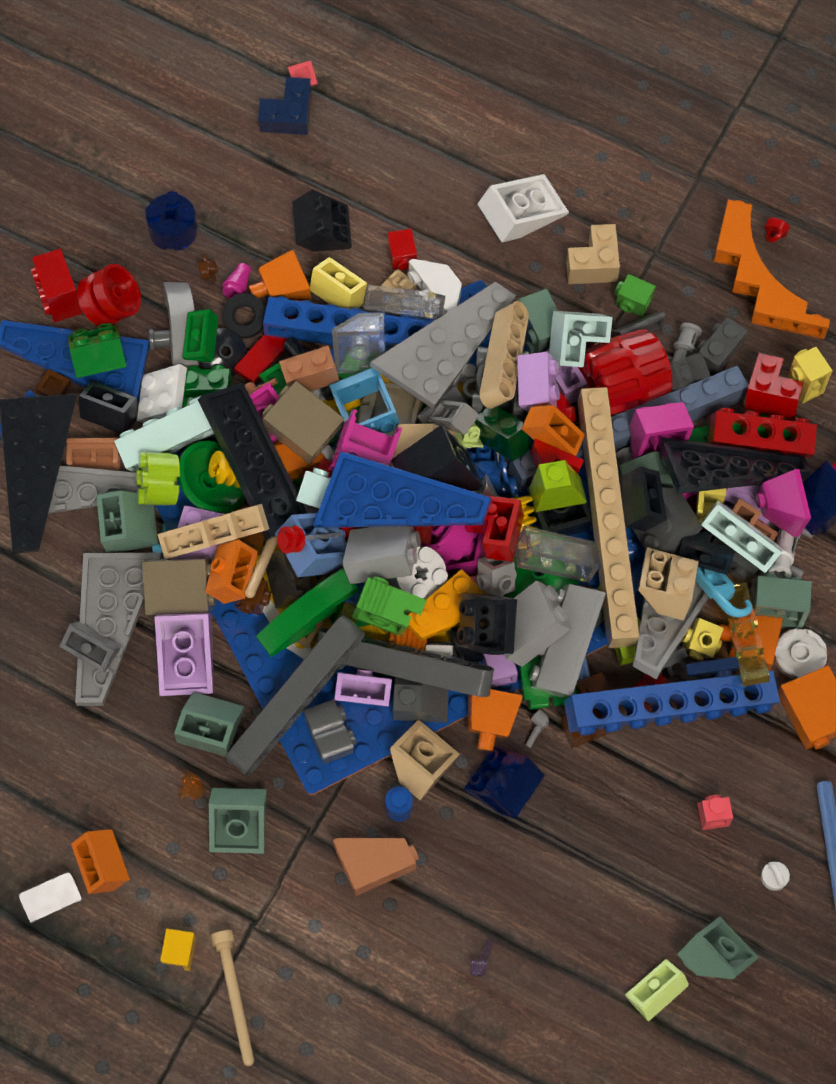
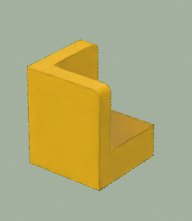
(178, 948)

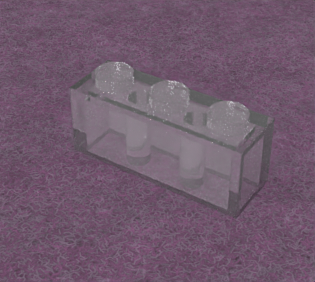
(404, 302)
(557, 554)

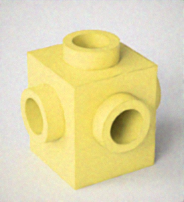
(702, 639)

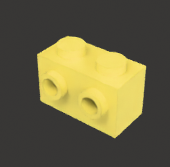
(337, 285)
(811, 369)

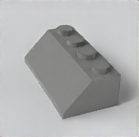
(563, 660)

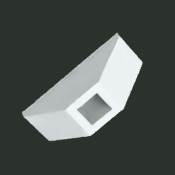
(436, 279)

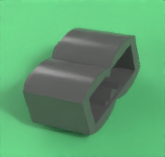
(329, 731)

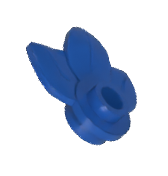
(508, 486)

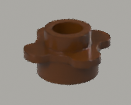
(208, 268)

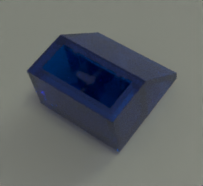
(505, 781)

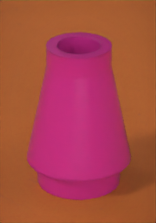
(237, 281)

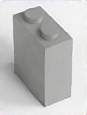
(380, 553)
(538, 622)

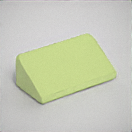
(657, 989)

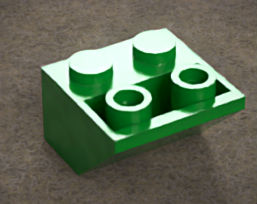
(96, 350)

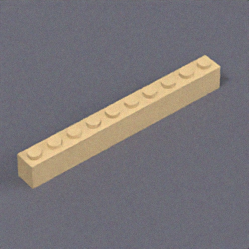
(608, 518)

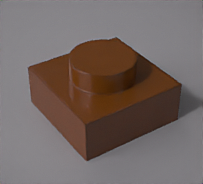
(53, 384)

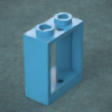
(367, 383)

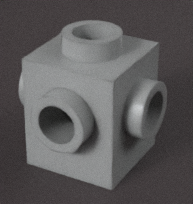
(496, 576)

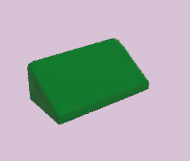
(200, 336)

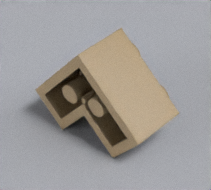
(597, 262)

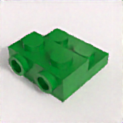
(206, 381)

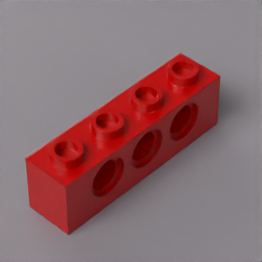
(802, 432)

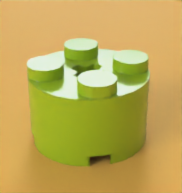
(157, 478)

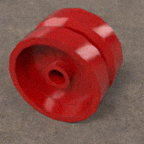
(109, 295)

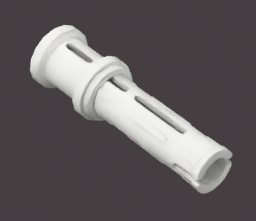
(782, 564)

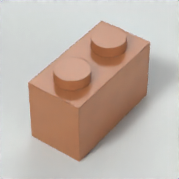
(311, 369)

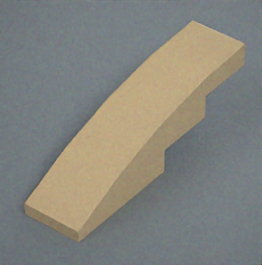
(213, 531)

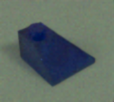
(821, 498)

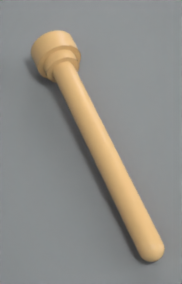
(260, 567)
(223, 942)

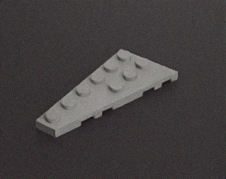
(439, 352)
(662, 634)

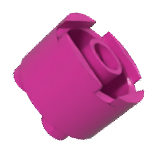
(450, 541)

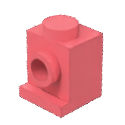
(715, 812)

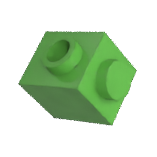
(634, 295)

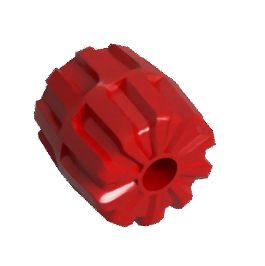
(631, 368)

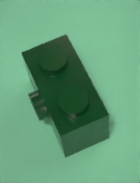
(503, 433)

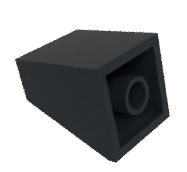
(440, 459)

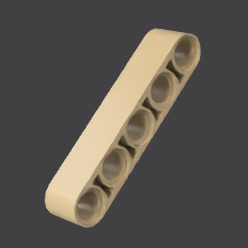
(502, 356)

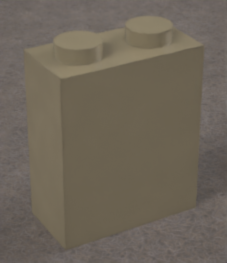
(302, 422)
(177, 586)

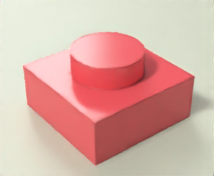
(304, 70)

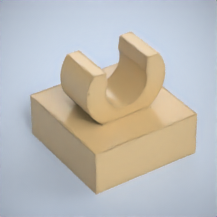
(399, 280)

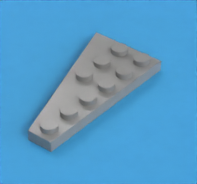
(111, 606)

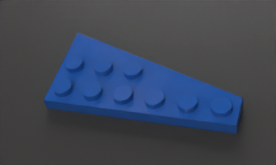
(383, 496)

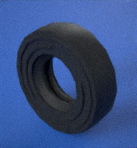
(236, 303)

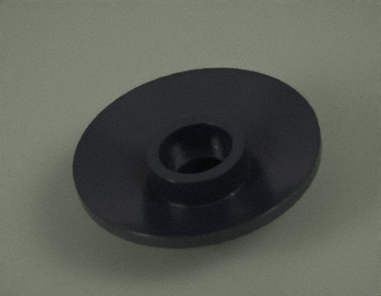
(234, 344)

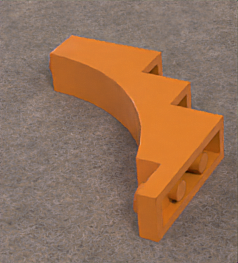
(774, 304)

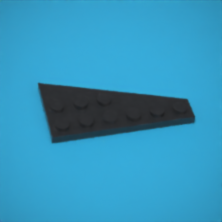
(33, 450)
(714, 467)

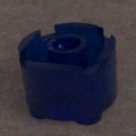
(171, 221)

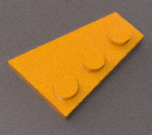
(442, 607)

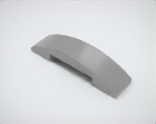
(179, 303)

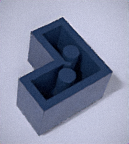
(290, 114)

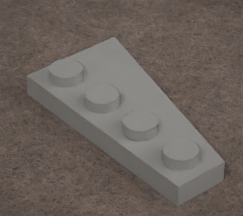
(78, 487)

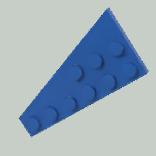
(50, 350)

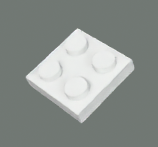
(161, 392)

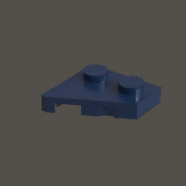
(713, 668)

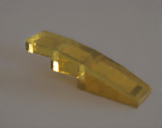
(747, 640)

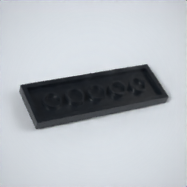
(251, 455)

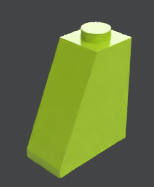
(556, 487)

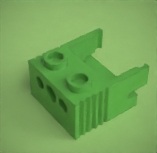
(386, 606)

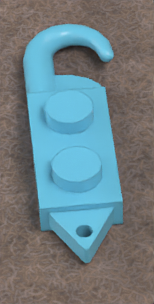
(721, 590)

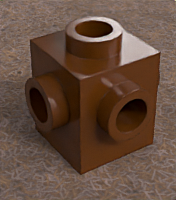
(256, 604)

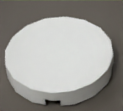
(800, 653)

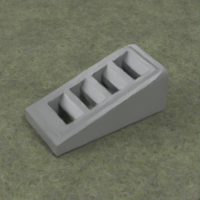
(453, 416)

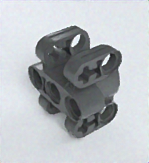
(474, 401)

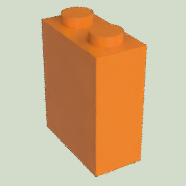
(812, 706)

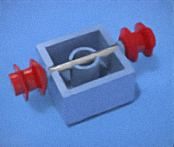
(310, 548)

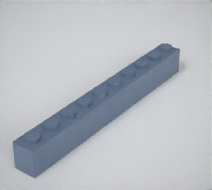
(699, 399)

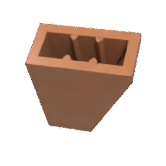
(374, 860)

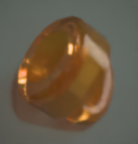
(191, 787)

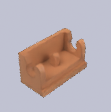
(93, 453)

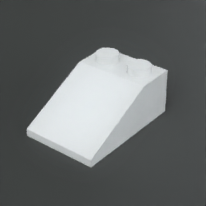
(521, 206)

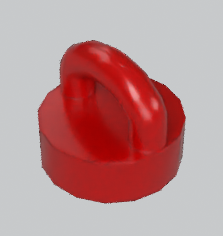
(777, 227)

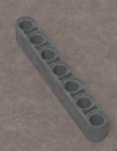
(420, 666)
(295, 695)

